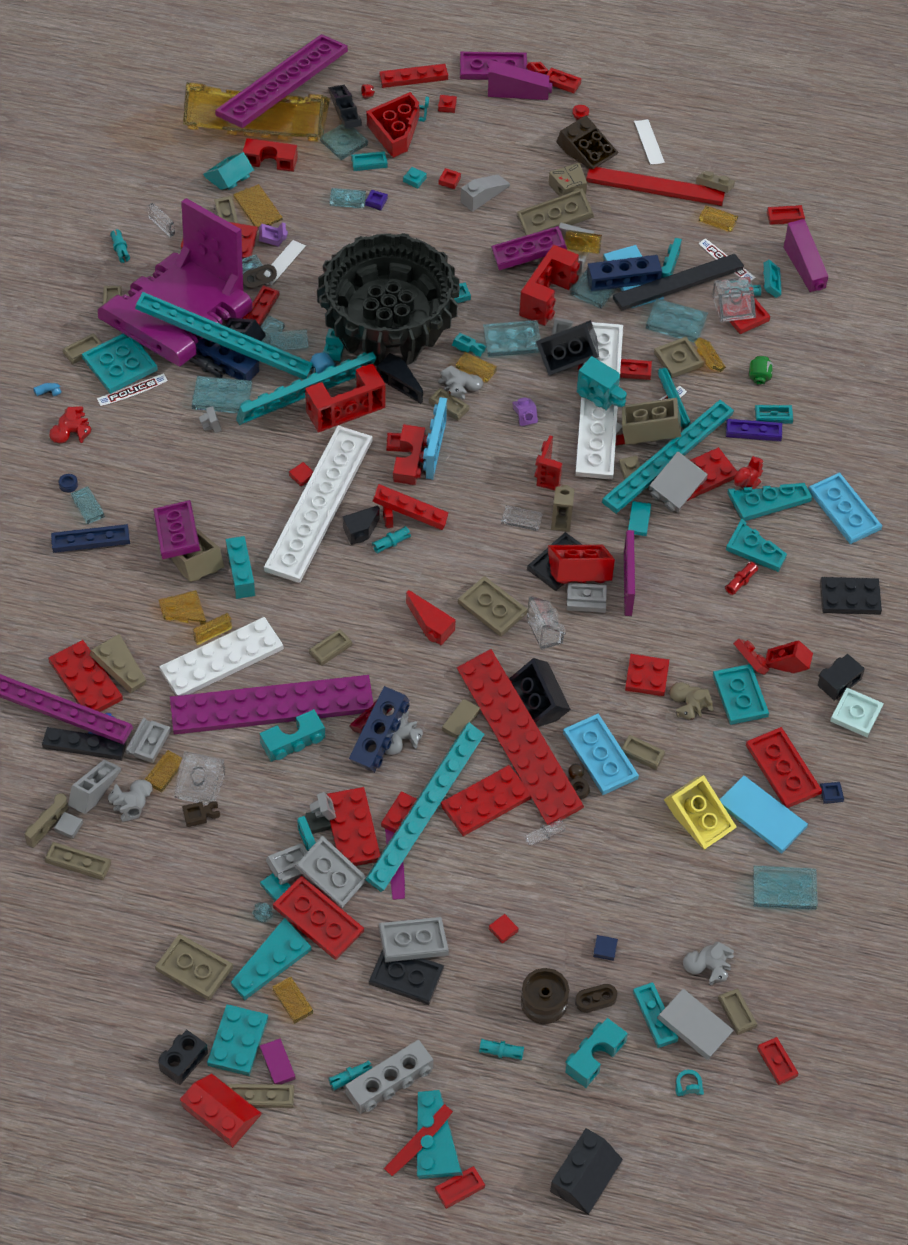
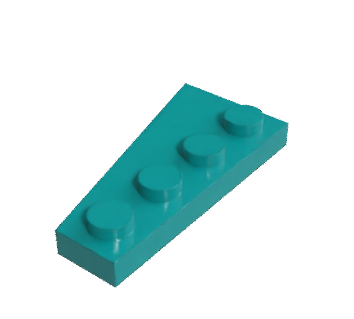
(760, 502)
(273, 957)
(438, 1154)

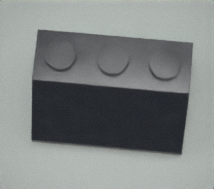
(568, 347)
(540, 692)
(586, 1171)

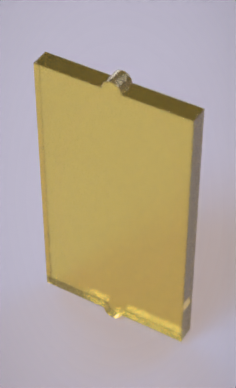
(257, 206)

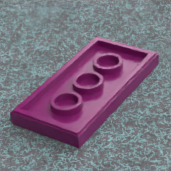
(476, 64)
(527, 247)
(176, 529)
(629, 573)

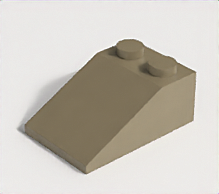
(202, 562)

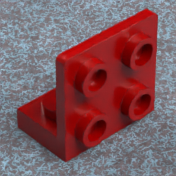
(548, 471)

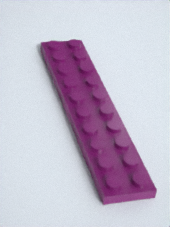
(281, 81)
(270, 704)

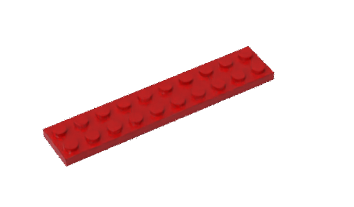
(520, 737)

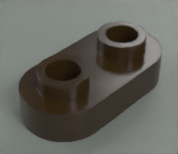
(258, 276)
(595, 999)

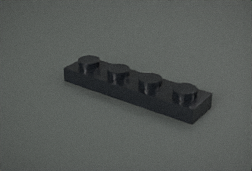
(82, 744)

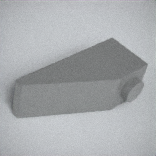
(482, 190)
(92, 786)

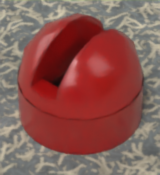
(366, 91)

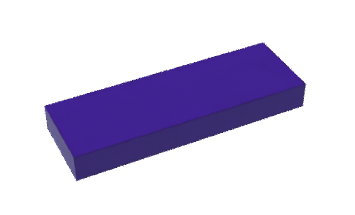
(753, 430)

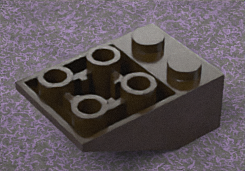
(586, 143)

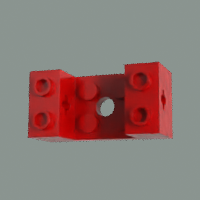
(536, 297)
(362, 400)

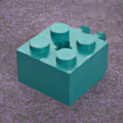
(600, 384)

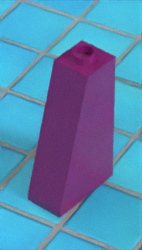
(516, 82)
(805, 256)

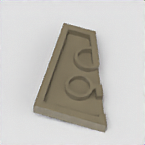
(119, 663)

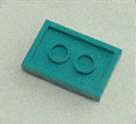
(740, 694)
(237, 1040)

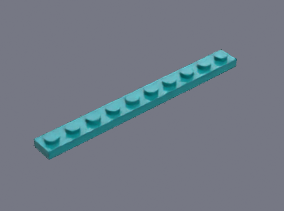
(223, 335)
(645, 474)
(424, 807)

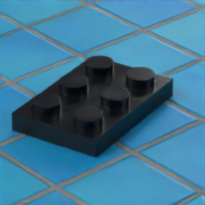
(850, 595)

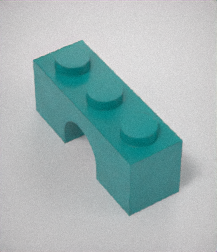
(240, 567)
(278, 744)
(606, 1038)

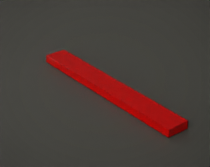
(655, 185)

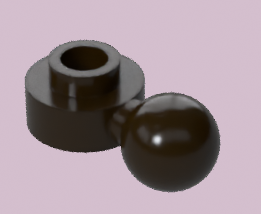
(576, 772)

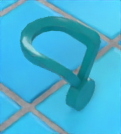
(422, 119)
(690, 1089)

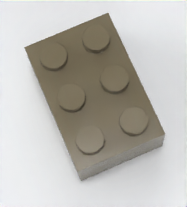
(651, 421)

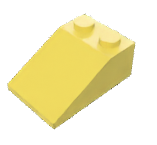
(700, 812)

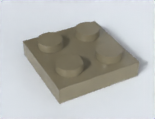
(679, 357)

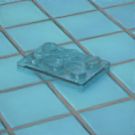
(676, 320)
(511, 338)
(221, 393)
(785, 887)

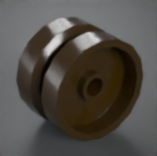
(544, 995)

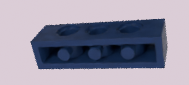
(623, 272)
(236, 364)
(387, 699)

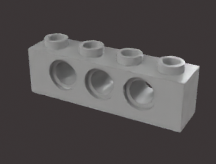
(414, 1055)

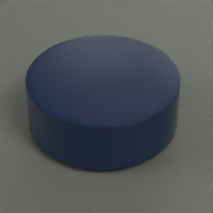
(68, 483)

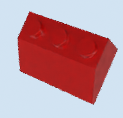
(581, 563)
(220, 1109)

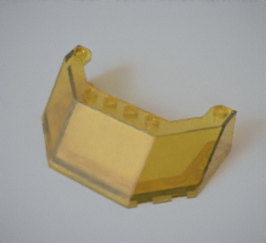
(285, 119)

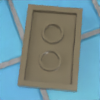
(492, 606)
(194, 967)

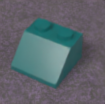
(229, 171)

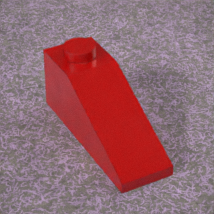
(433, 621)

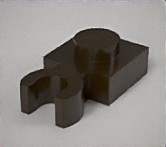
(197, 813)

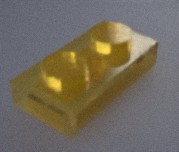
(583, 241)
(708, 352)

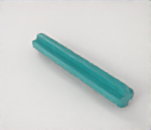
(671, 392)

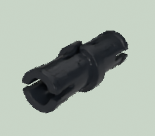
(208, 365)

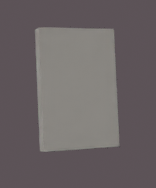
(331, 872)
(413, 939)
(695, 1024)

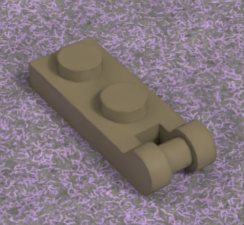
(46, 820)

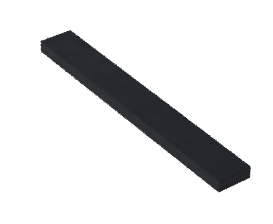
(678, 282)

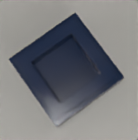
(831, 792)
(605, 947)

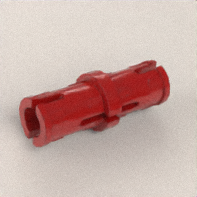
(741, 578)

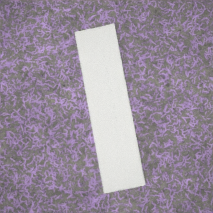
(649, 141)
(285, 259)

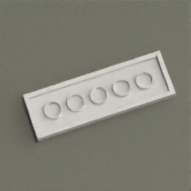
(221, 657)

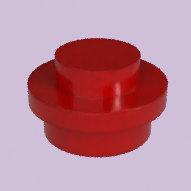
(580, 111)

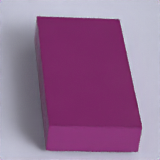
(277, 1062)

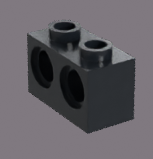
(187, 1058)

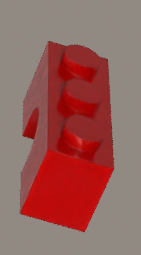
(283, 153)
(408, 469)

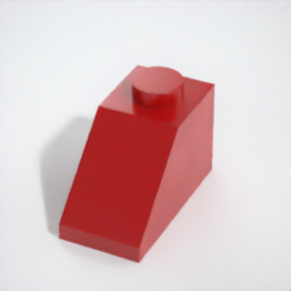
(789, 657)

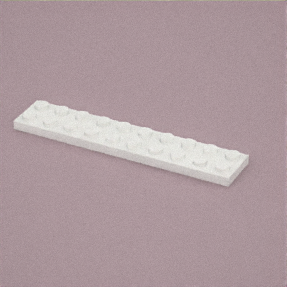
(596, 424)
(318, 504)

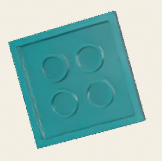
(119, 362)

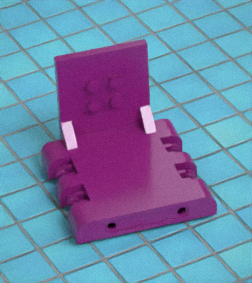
(200, 279)

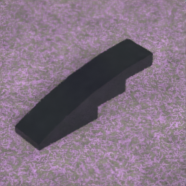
(344, 106)

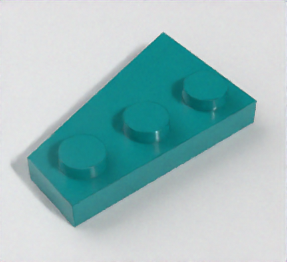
(751, 546)

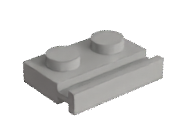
(586, 597)
(148, 740)
(283, 863)

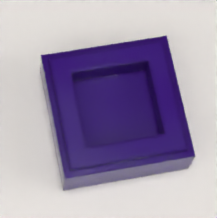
(376, 199)

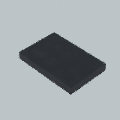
(541, 566)
(408, 978)

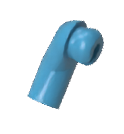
(47, 387)

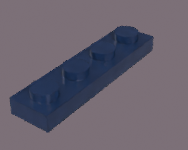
(90, 538)

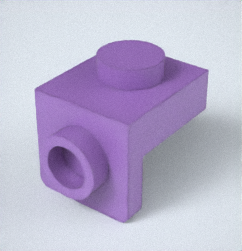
(272, 234)
(526, 411)

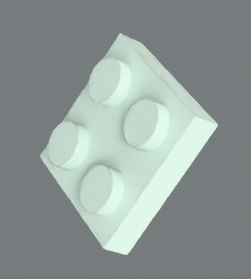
(856, 712)

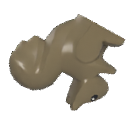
(695, 699)

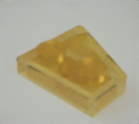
(182, 608)

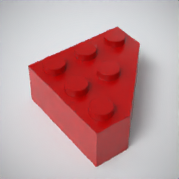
(395, 123)

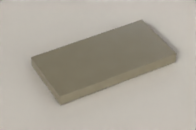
(566, 209)

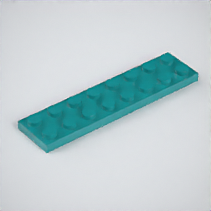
(295, 392)

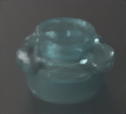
(262, 912)

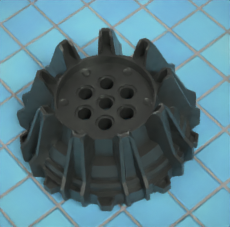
(388, 295)

